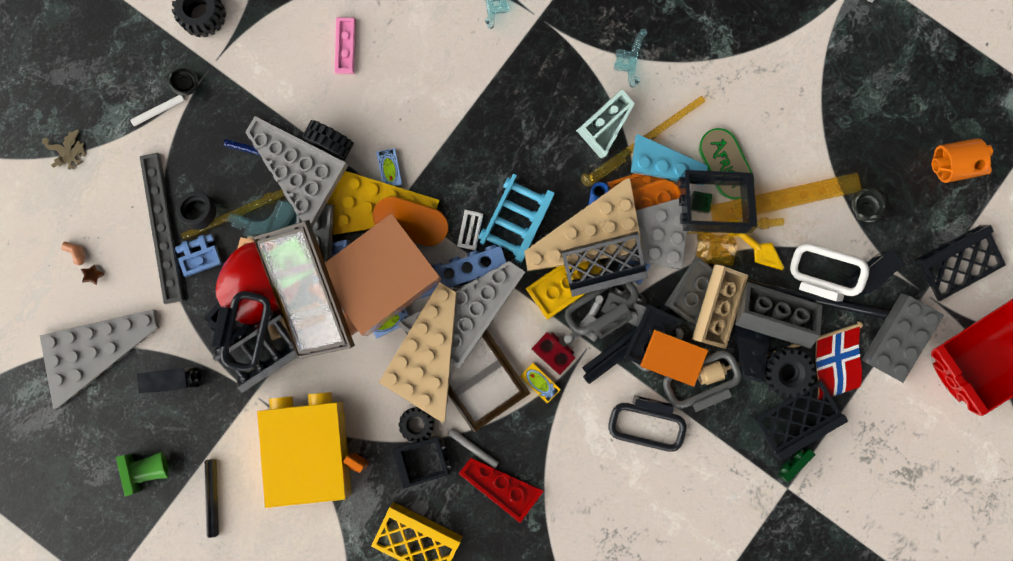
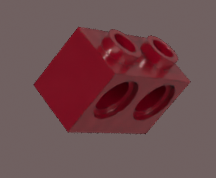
(549, 357)

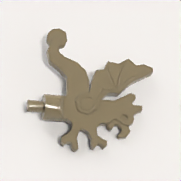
(67, 153)

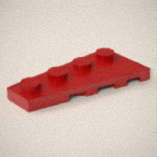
(505, 491)

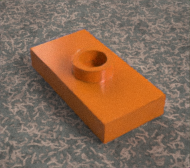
(356, 462)

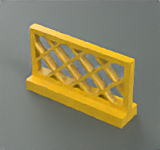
(419, 524)

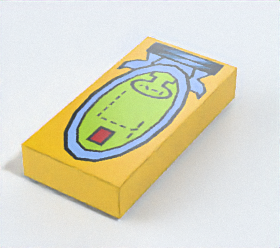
(540, 383)

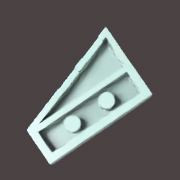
(605, 124)

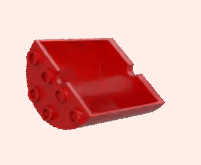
(979, 362)

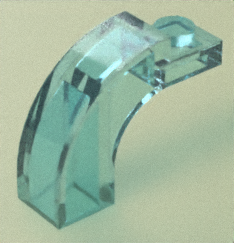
(279, 219)

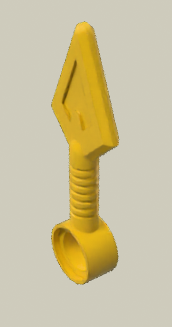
(763, 253)

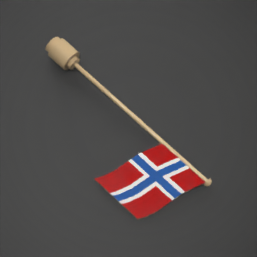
(835, 360)

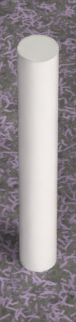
(157, 110)

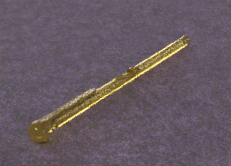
(617, 160)

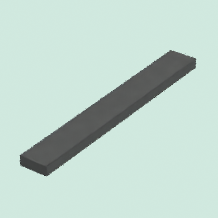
(162, 228)

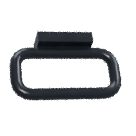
(225, 326)
(651, 408)

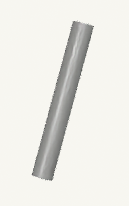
(473, 448)

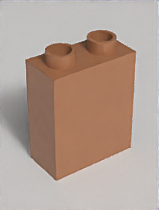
(379, 276)

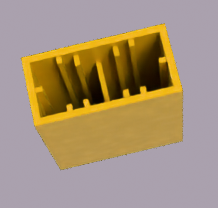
(303, 451)

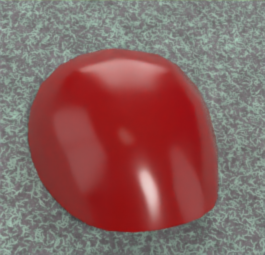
(245, 273)

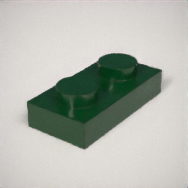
(792, 468)

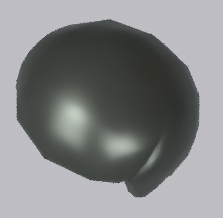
(183, 81)

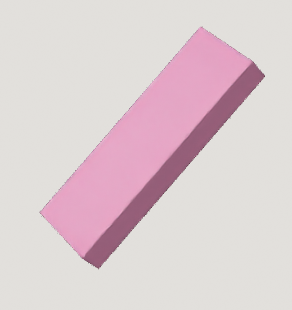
(345, 45)

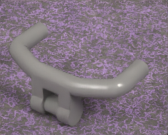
(586, 321)

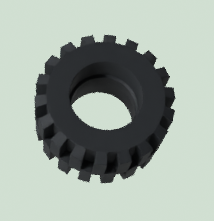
(204, 24)

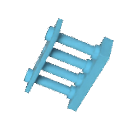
(535, 217)

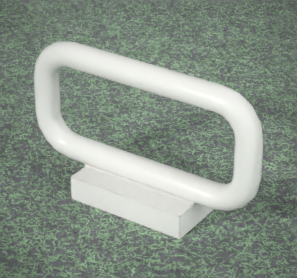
(824, 288)

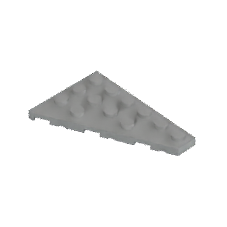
(300, 169)
(661, 235)
(476, 308)
(84, 352)

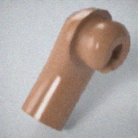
(76, 251)

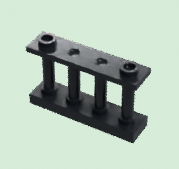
(264, 369)

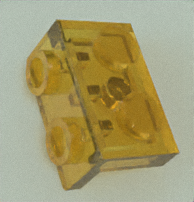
(716, 248)

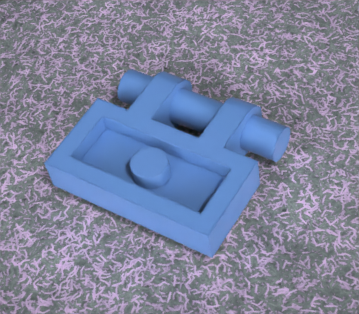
(201, 260)

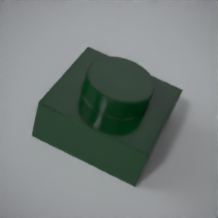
(701, 202)

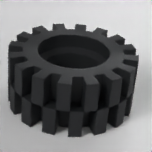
(408, 433)

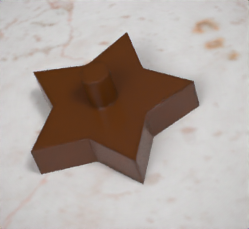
(91, 275)

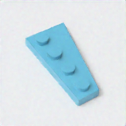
(659, 161)

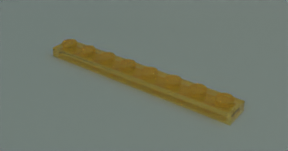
(790, 197)

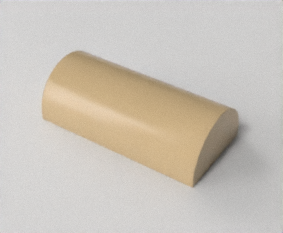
(720, 306)

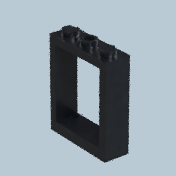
(748, 201)

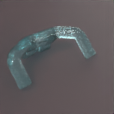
(503, 7)
(621, 54)

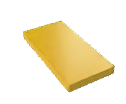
(552, 290)

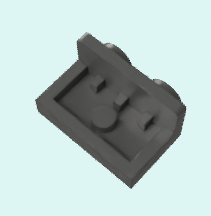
(617, 296)

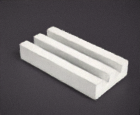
(467, 246)

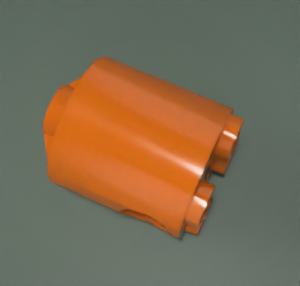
(962, 160)

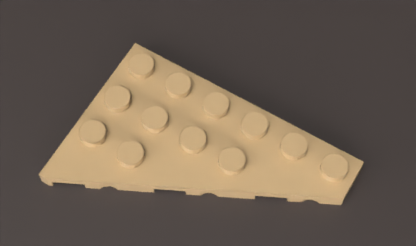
(603, 219)
(423, 361)

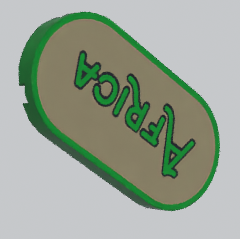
(722, 153)

